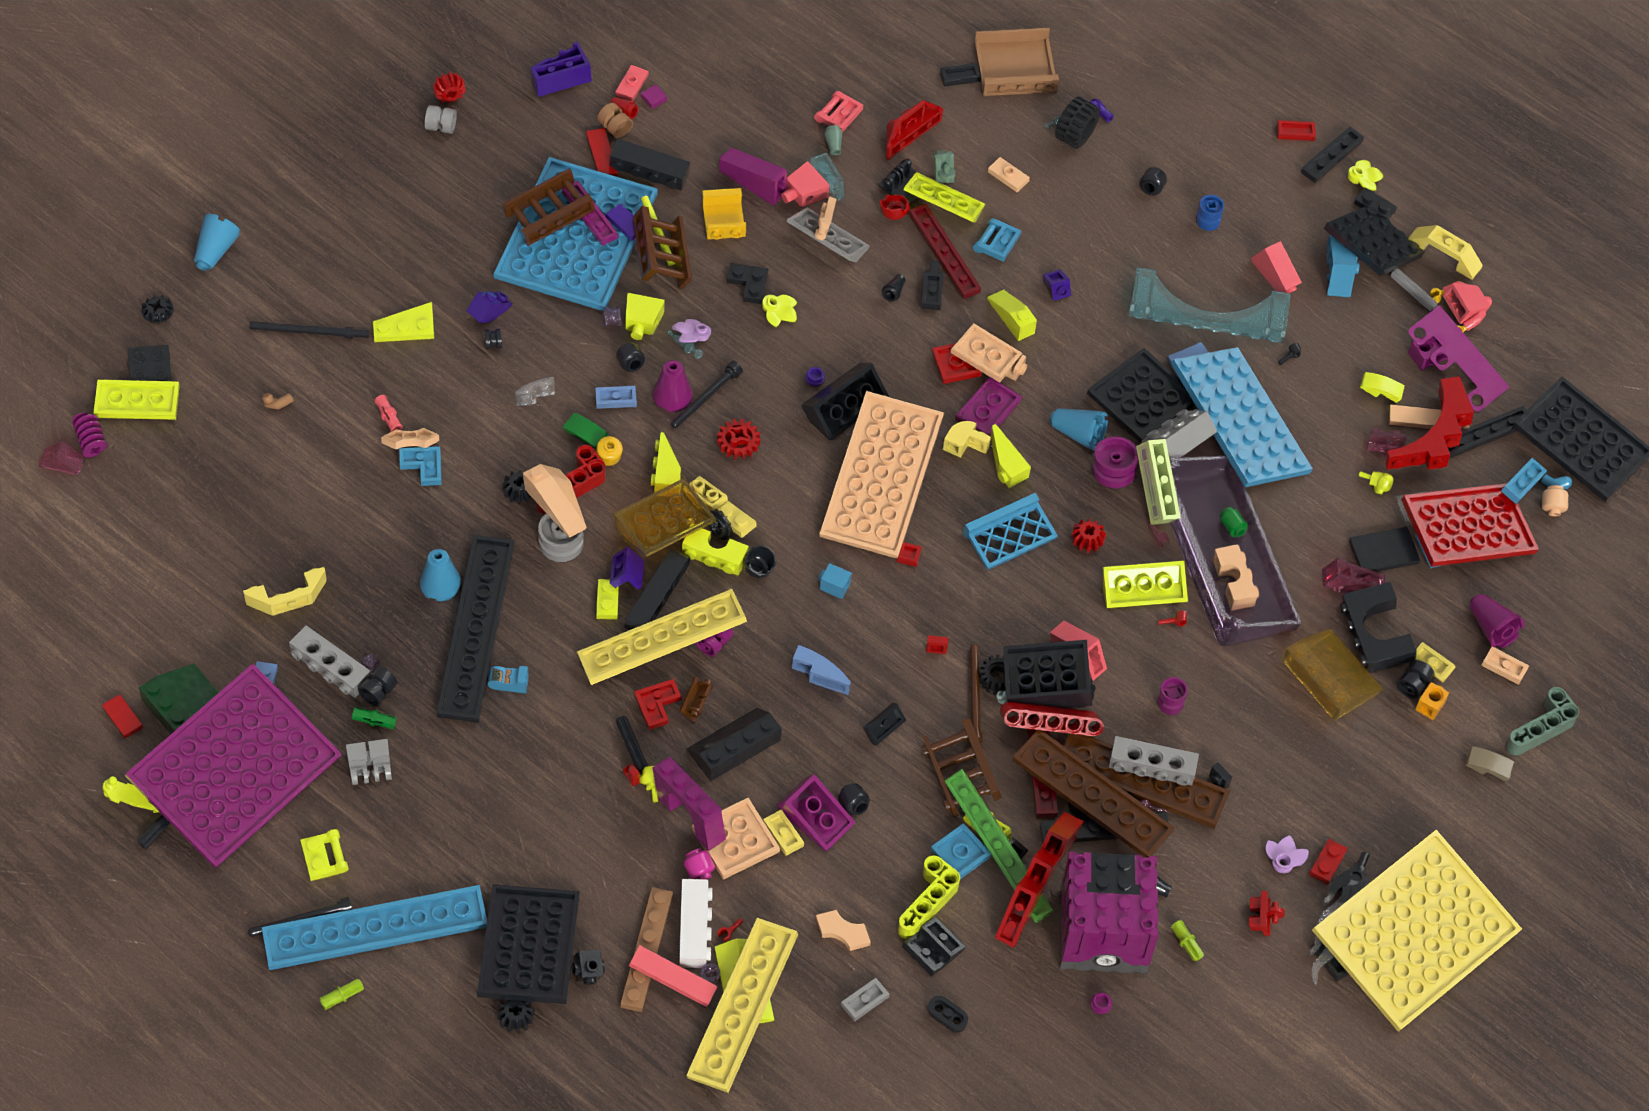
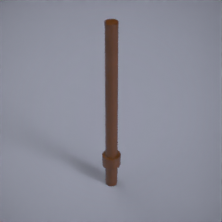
(975, 694)

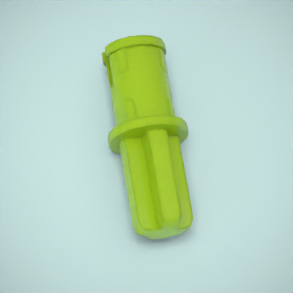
(1187, 940)
(341, 994)

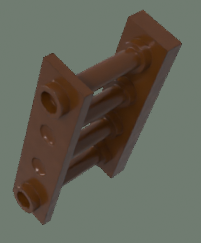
(549, 223)
(647, 252)
(974, 751)

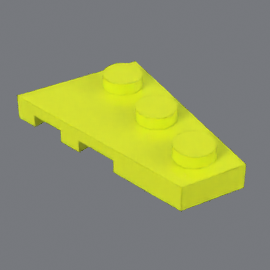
(406, 325)

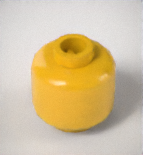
(609, 450)

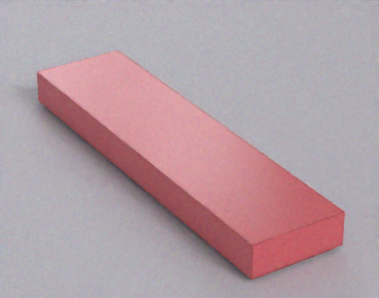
(673, 976)

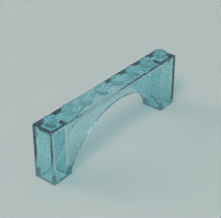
(1156, 303)

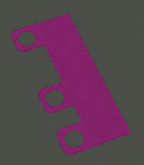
(1463, 352)

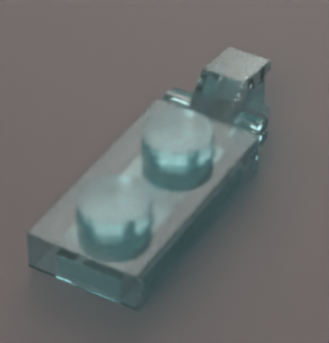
(829, 172)

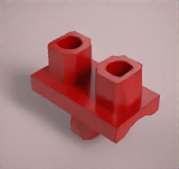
(1263, 922)

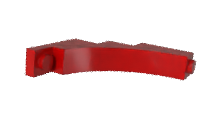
(1039, 873)

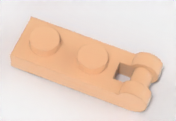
(825, 218)

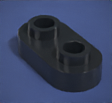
(948, 1014)

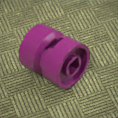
(713, 644)
(1172, 695)

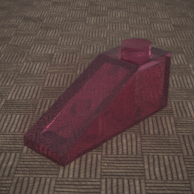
(1347, 577)

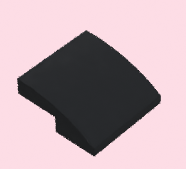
(933, 946)

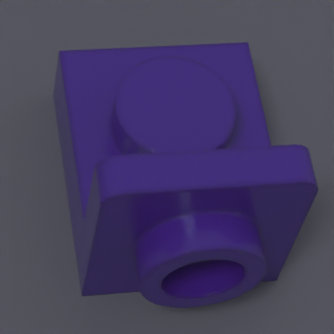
(1058, 283)

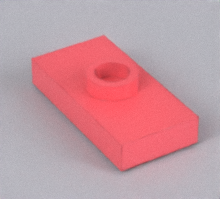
(632, 83)

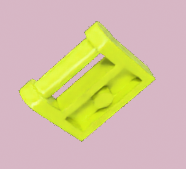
(316, 855)

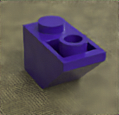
(488, 306)

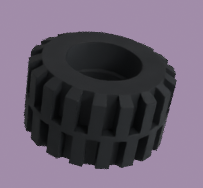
(1077, 122)

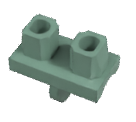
(944, 166)

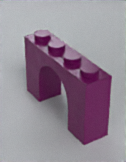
(677, 788)

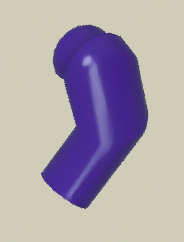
(1104, 113)

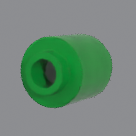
(1233, 522)

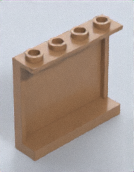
(1015, 62)

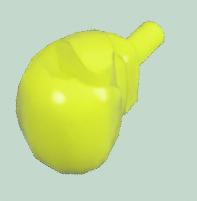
(1381, 481)
(647, 779)

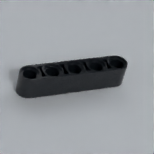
(658, 589)

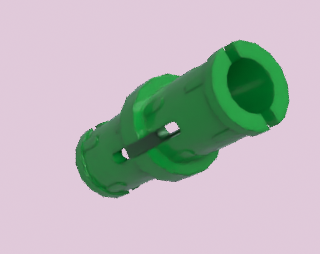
(374, 718)

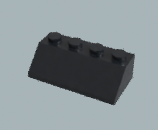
(840, 402)
(735, 743)

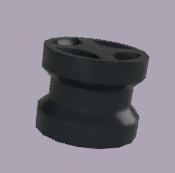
(493, 339)

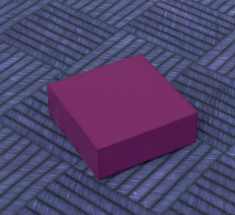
(654, 96)

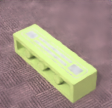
(1158, 481)

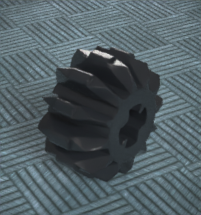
(515, 488)
(507, 1017)

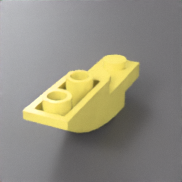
(716, 499)

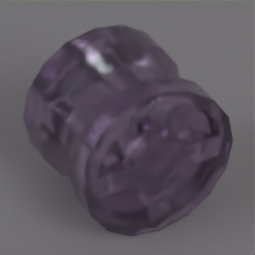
(612, 316)

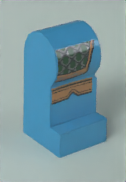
(508, 679)

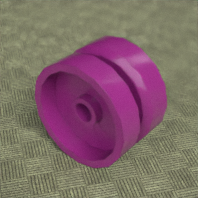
(1115, 462)

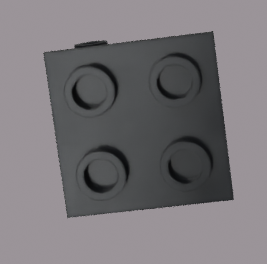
(898, 179)
(150, 363)

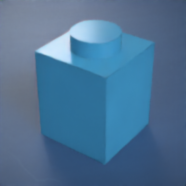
(835, 580)

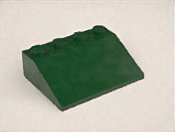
(177, 695)

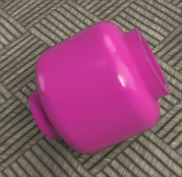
(699, 864)

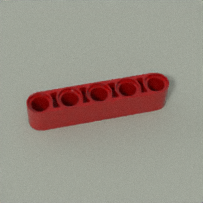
(1043, 713)

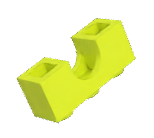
(727, 558)

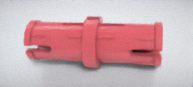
(388, 413)

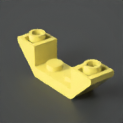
(1468, 263)
(279, 603)

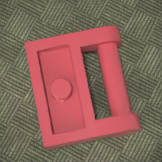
(843, 115)

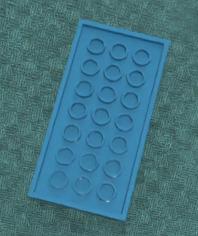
(1243, 415)

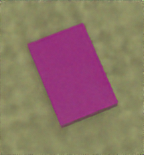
(989, 406)

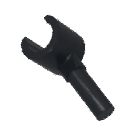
(1295, 352)

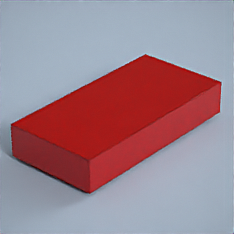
(1296, 130)
(122, 716)

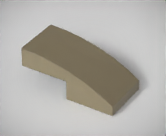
(1491, 762)

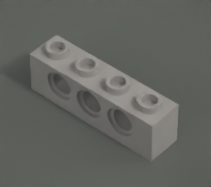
(309, 640)
(1163, 756)

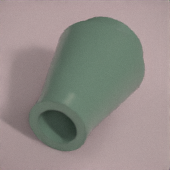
(833, 137)

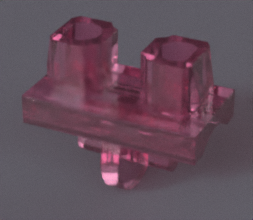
(1383, 441)

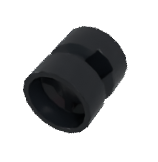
(1415, 679)
(375, 688)

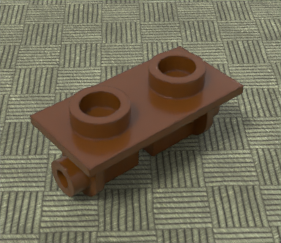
(696, 698)

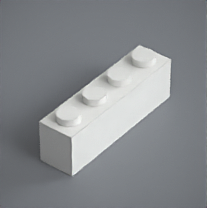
(694, 923)

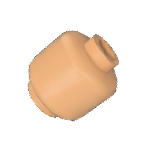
(1555, 500)

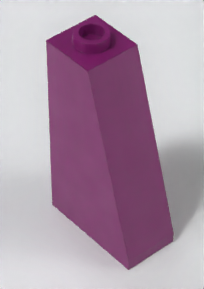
(754, 174)

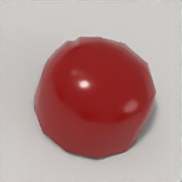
(894, 207)

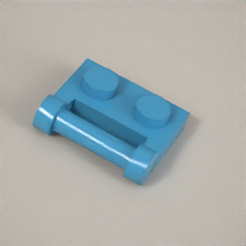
(1002, 243)

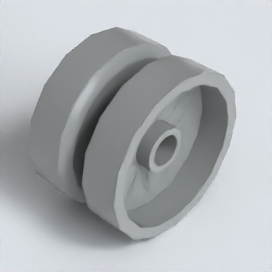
(555, 543)

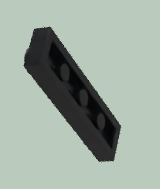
(1332, 154)

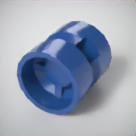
(1210, 212)

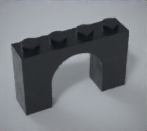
(1375, 653)

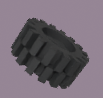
(985, 677)

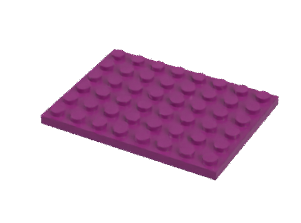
(233, 765)

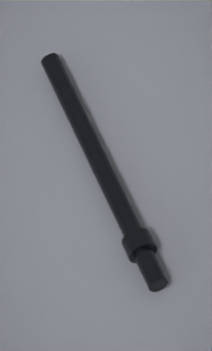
(347, 332)

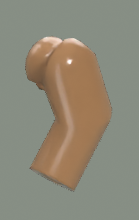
(275, 403)

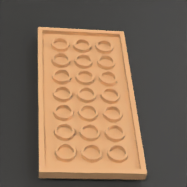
(881, 474)

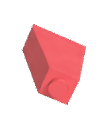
(1277, 268)
(1068, 632)

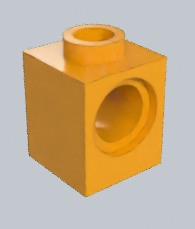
(1427, 706)

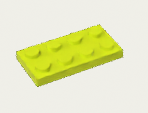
(136, 399)

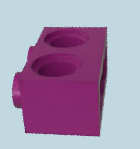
(1422, 353)

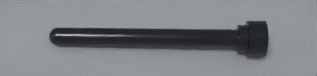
(732, 371)
(342, 905)

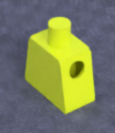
(643, 314)

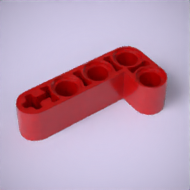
(585, 472)

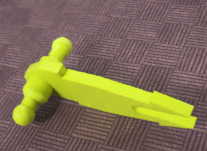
(126, 793)

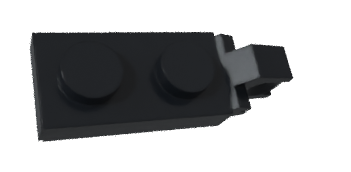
(932, 288)

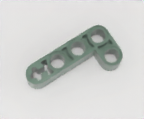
(1540, 726)

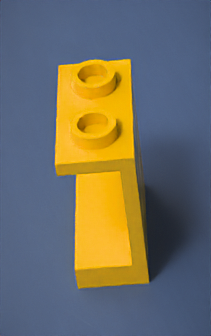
(723, 213)

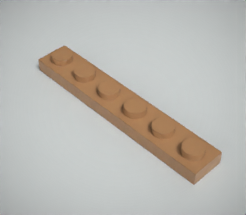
(649, 938)

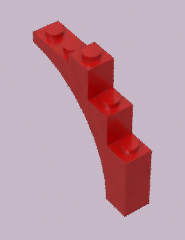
(1433, 446)

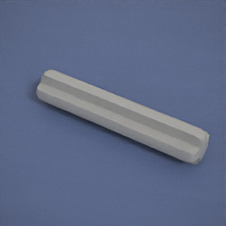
(1411, 287)

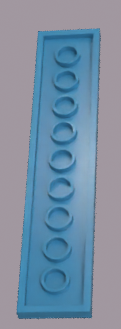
(374, 927)

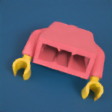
(1465, 302)

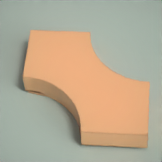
(420, 438)
(834, 926)

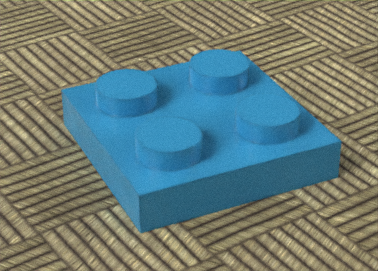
(961, 850)

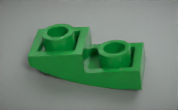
(585, 430)

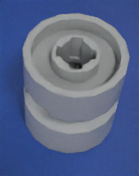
(440, 119)

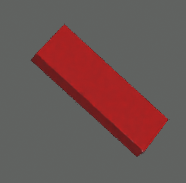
(600, 151)

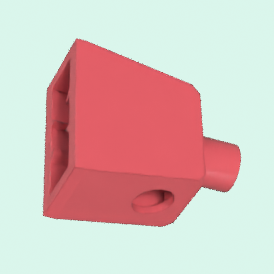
(805, 186)

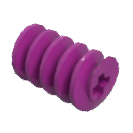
(89, 434)

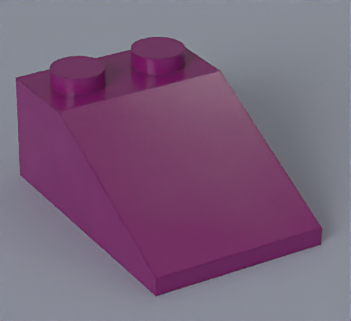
(816, 812)

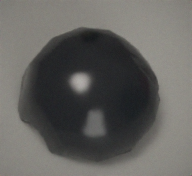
(759, 561)

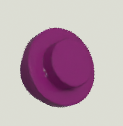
(1101, 1003)

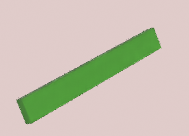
(993, 836)

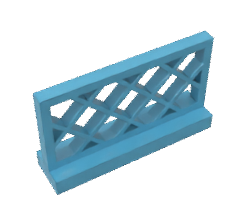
(998, 519)

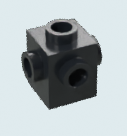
(588, 966)

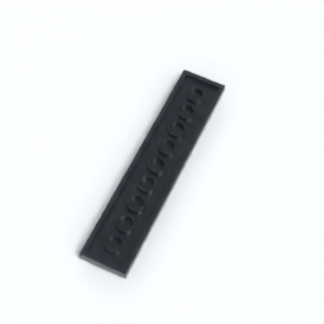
(475, 629)

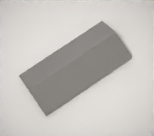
(836, 238)

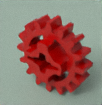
(738, 439)

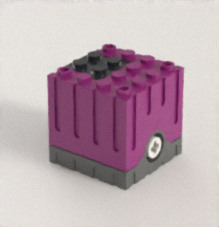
(1108, 912)

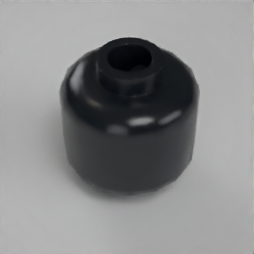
(1153, 181)
(630, 357)
(854, 799)

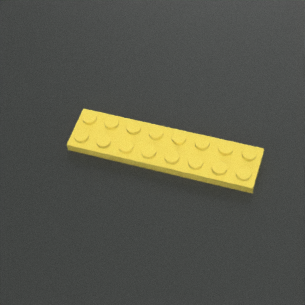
(661, 636)
(742, 1005)

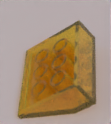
(663, 518)
(1331, 673)

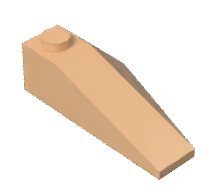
(556, 497)

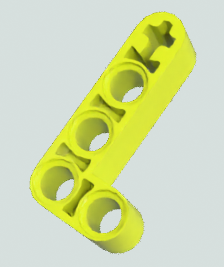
(925, 900)

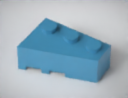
(1342, 268)

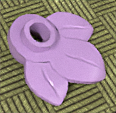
(692, 331)
(1285, 852)

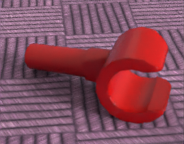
(1179, 620)
(730, 930)

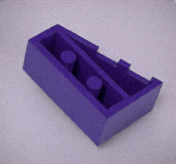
(561, 72)

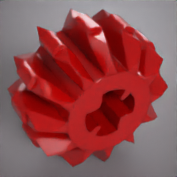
(449, 87)
(1088, 535)

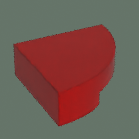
(632, 774)

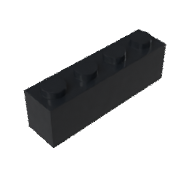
(649, 164)

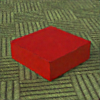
(909, 554)
(937, 644)

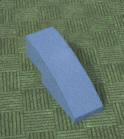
(820, 670)

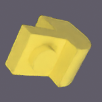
(964, 435)

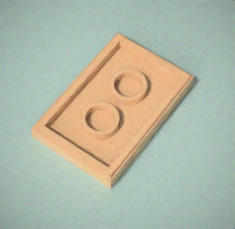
(986, 352)

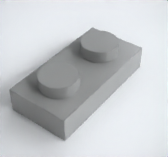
(865, 999)

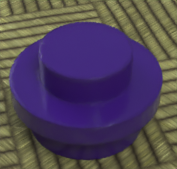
(815, 376)

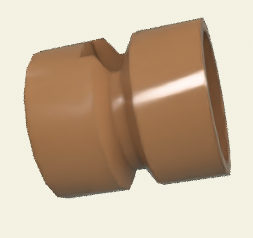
(615, 120)

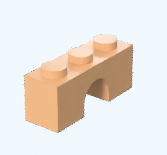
(1232, 562)

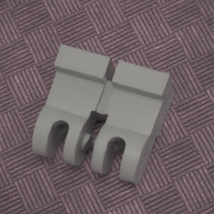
(360, 758)

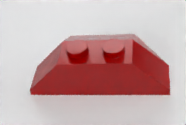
(910, 126)

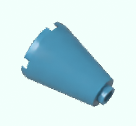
(214, 241)
(1081, 425)
(439, 576)

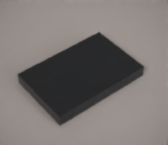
(1385, 549)

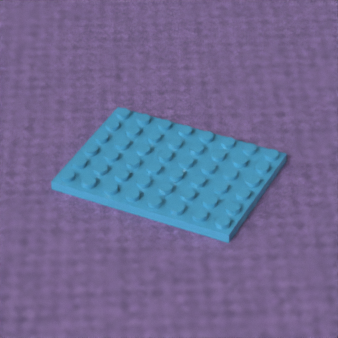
(571, 260)

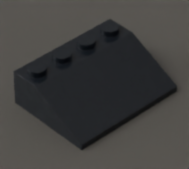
(1048, 674)

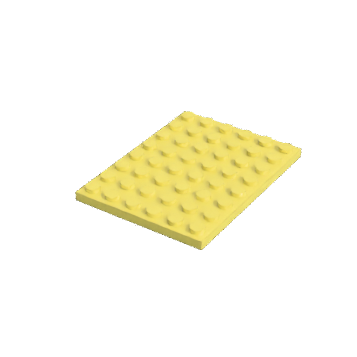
(1417, 930)

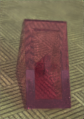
(62, 458)

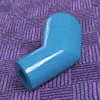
(1564, 481)

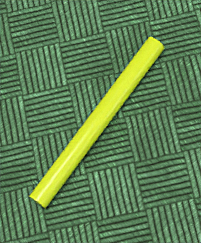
(646, 202)

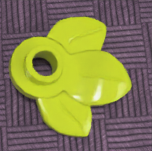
(1364, 174)
(781, 309)

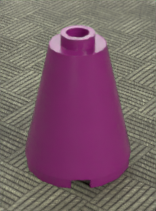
(672, 388)
(1496, 621)

